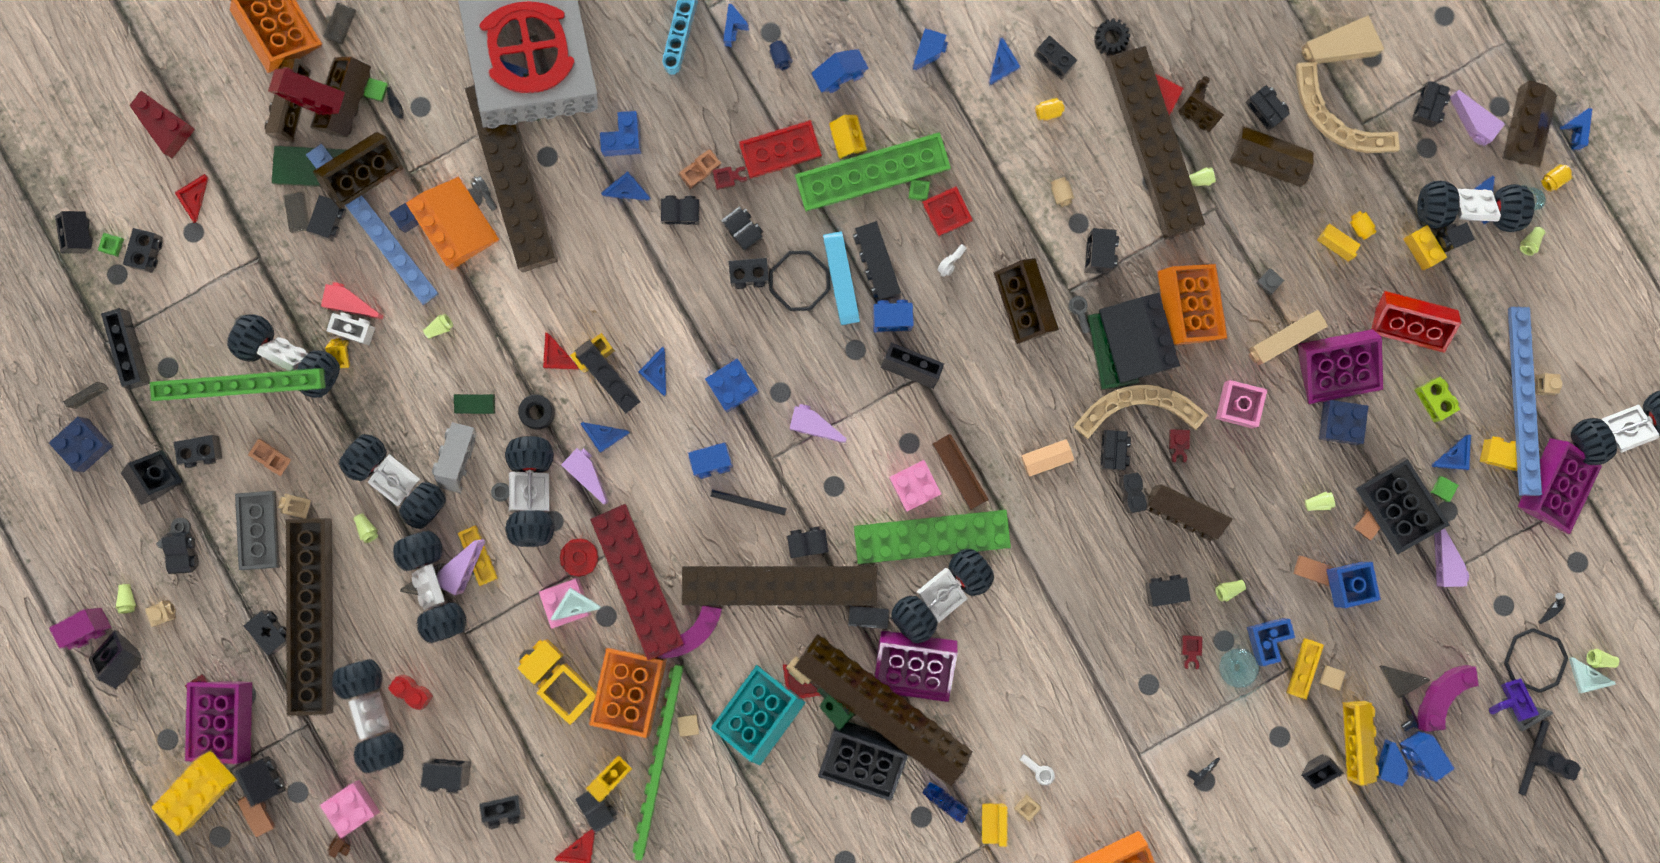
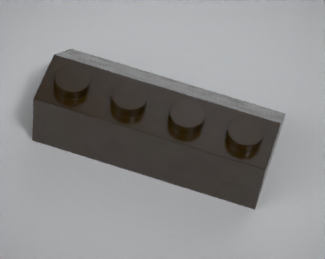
(350, 77)
(283, 113)
(1530, 123)
(1273, 156)
(358, 169)
(1026, 300)
(1187, 512)

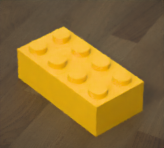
(193, 793)

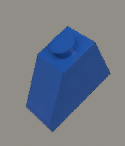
(930, 48)
(1392, 764)

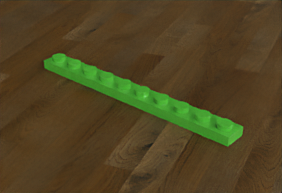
(237, 384)
(656, 769)

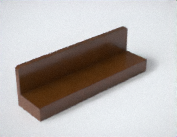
(960, 471)

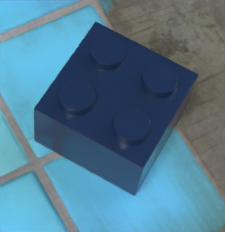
(1343, 422)
(80, 444)

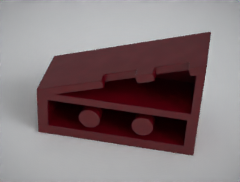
(306, 92)
(162, 125)

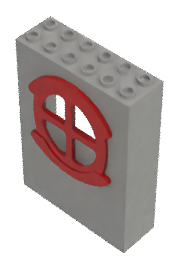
(510, 98)

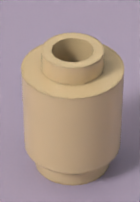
(1062, 192)
(795, 673)

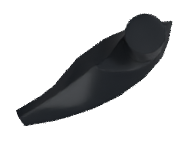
(394, 104)
(1554, 608)
(1412, 719)
(1199, 778)

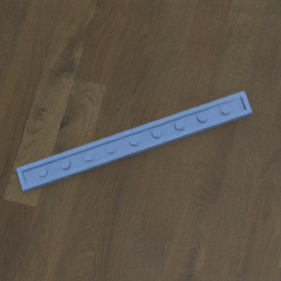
(382, 238)
(1524, 401)

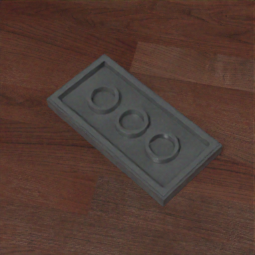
(257, 530)

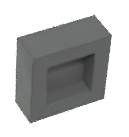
(1270, 281)

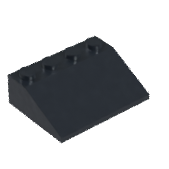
(1139, 337)
(1402, 505)
(863, 761)

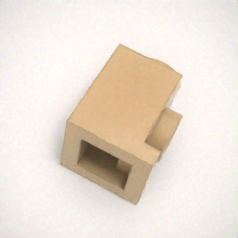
(1551, 384)

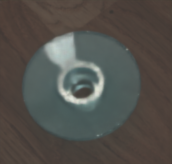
(1248, 668)

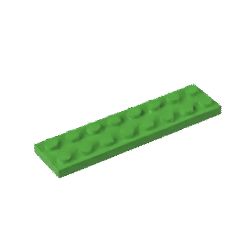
(872, 172)
(931, 536)

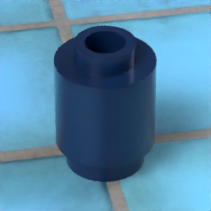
(780, 55)

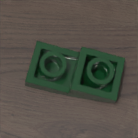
(474, 403)

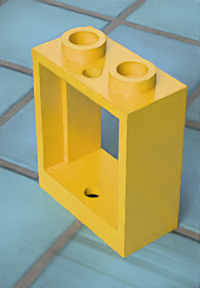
(545, 684)

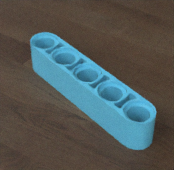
(679, 36)
(841, 278)

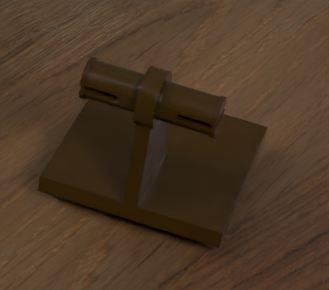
(1199, 110)

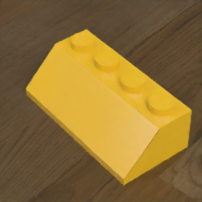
(1359, 742)

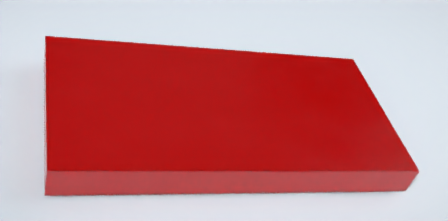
(780, 149)

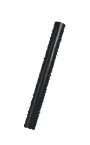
(748, 502)
(1530, 766)

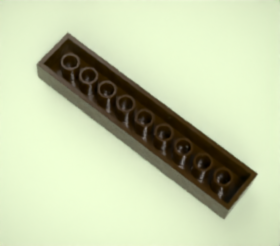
(1155, 142)
(515, 191)
(778, 585)
(309, 617)
(884, 710)

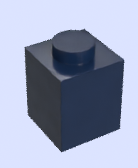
(404, 218)

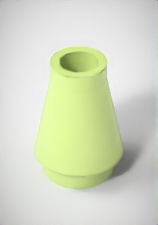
(1203, 177)
(1532, 242)
(438, 326)
(1323, 501)
(365, 528)
(1228, 590)
(125, 600)
(1601, 659)

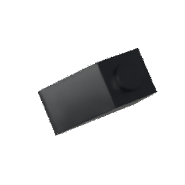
(1321, 771)

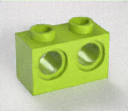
(1433, 402)

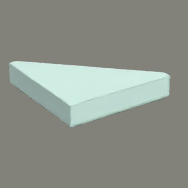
(574, 604)
(1587, 678)

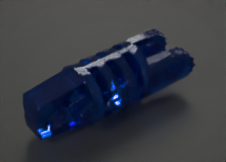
(946, 802)

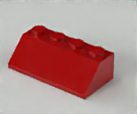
(1415, 321)

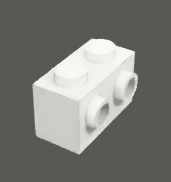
(346, 327)

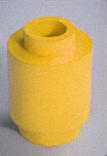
(1049, 109)
(1556, 177)
(1363, 225)

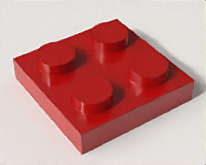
(947, 211)

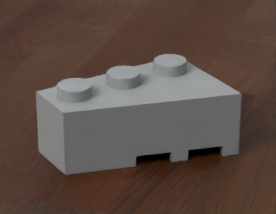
(454, 457)

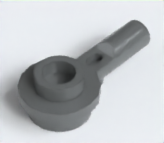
(480, 186)
(1078, 306)
(500, 492)
(178, 525)

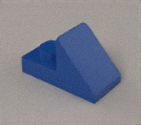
(733, 21)
(1581, 126)

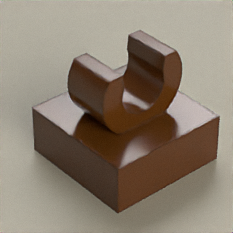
(337, 846)

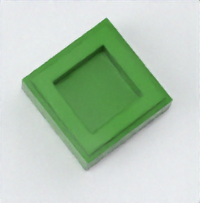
(375, 90)
(919, 190)
(110, 244)
(1444, 489)

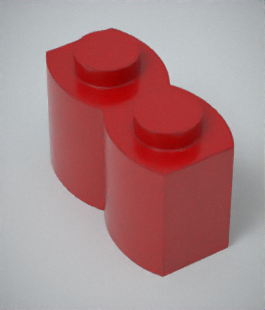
(413, 694)

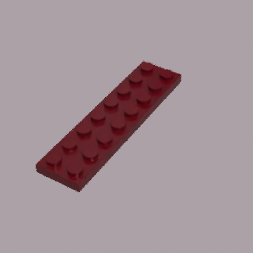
(637, 582)

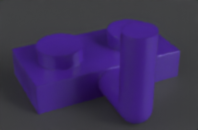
(1518, 699)

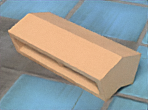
(1047, 457)

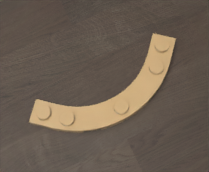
(1330, 125)
(1139, 395)

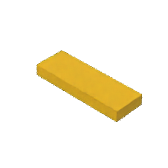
(484, 569)
(1305, 668)

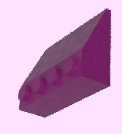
(1342, 366)
(1564, 486)
(916, 668)
(219, 721)

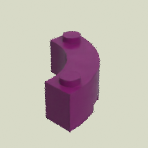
(699, 632)
(1442, 693)

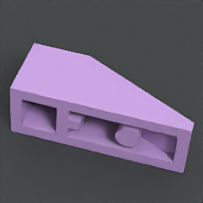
(1477, 121)
(811, 423)
(584, 470)
(1449, 564)
(457, 572)

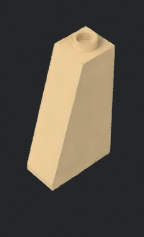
(1345, 43)
(1287, 337)

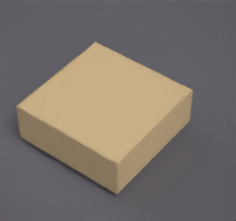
(1332, 677)
(688, 725)
(1027, 807)

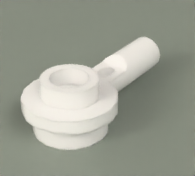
(946, 266)
(1043, 774)

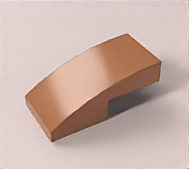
(700, 169)
(269, 457)
(1367, 526)
(1312, 570)
(256, 817)

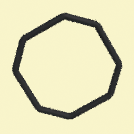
(818, 299)
(1545, 635)

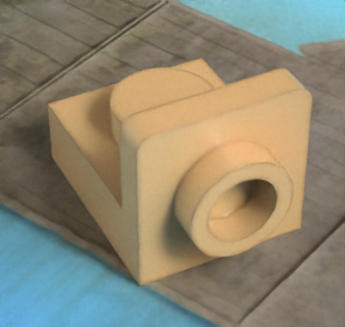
(294, 505)
(161, 613)

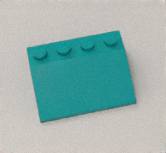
(758, 715)

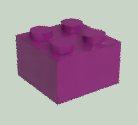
(80, 628)

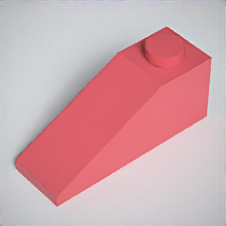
(341, 299)

